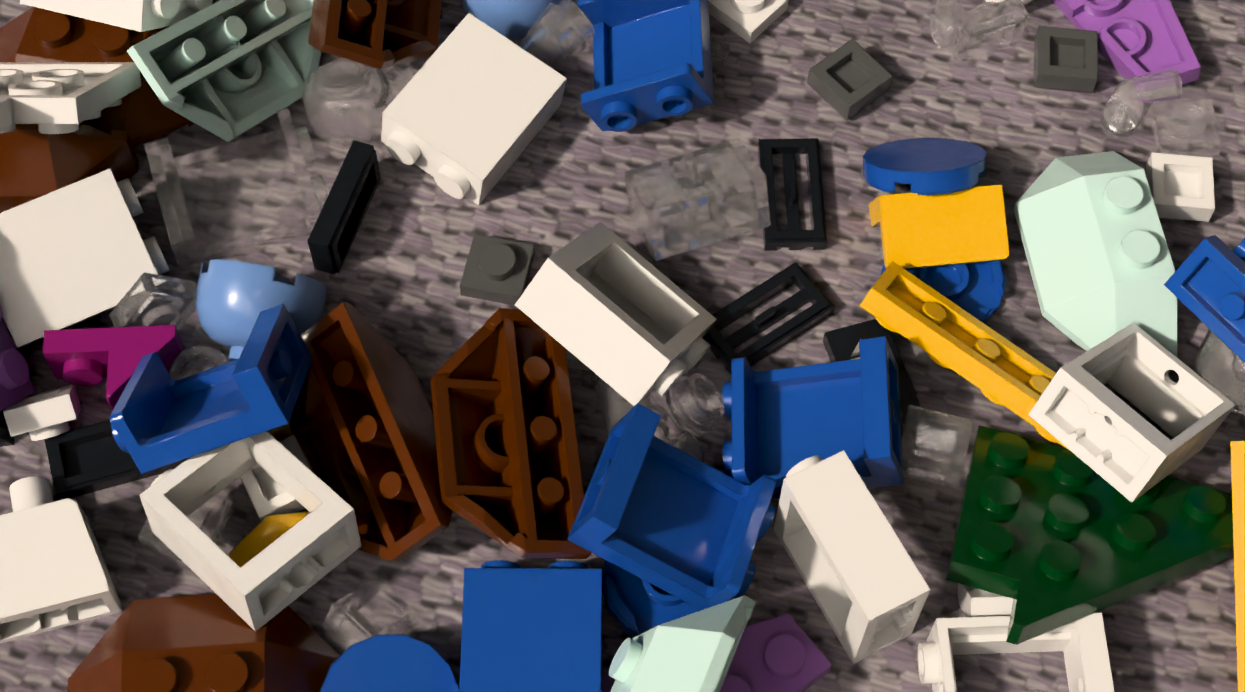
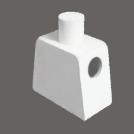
(49, 564)

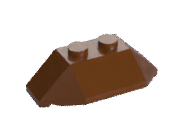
(376, 30)
(59, 37)
(42, 163)
(370, 434)
(510, 437)
(203, 647)

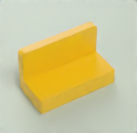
(942, 227)

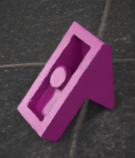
(114, 352)

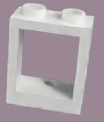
(618, 314)
(1112, 434)
(849, 555)
(286, 565)
(1081, 642)

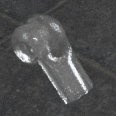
(1133, 99)

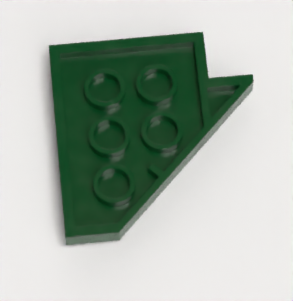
(1069, 542)

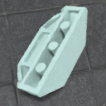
(231, 63)
(1098, 250)
(684, 652)

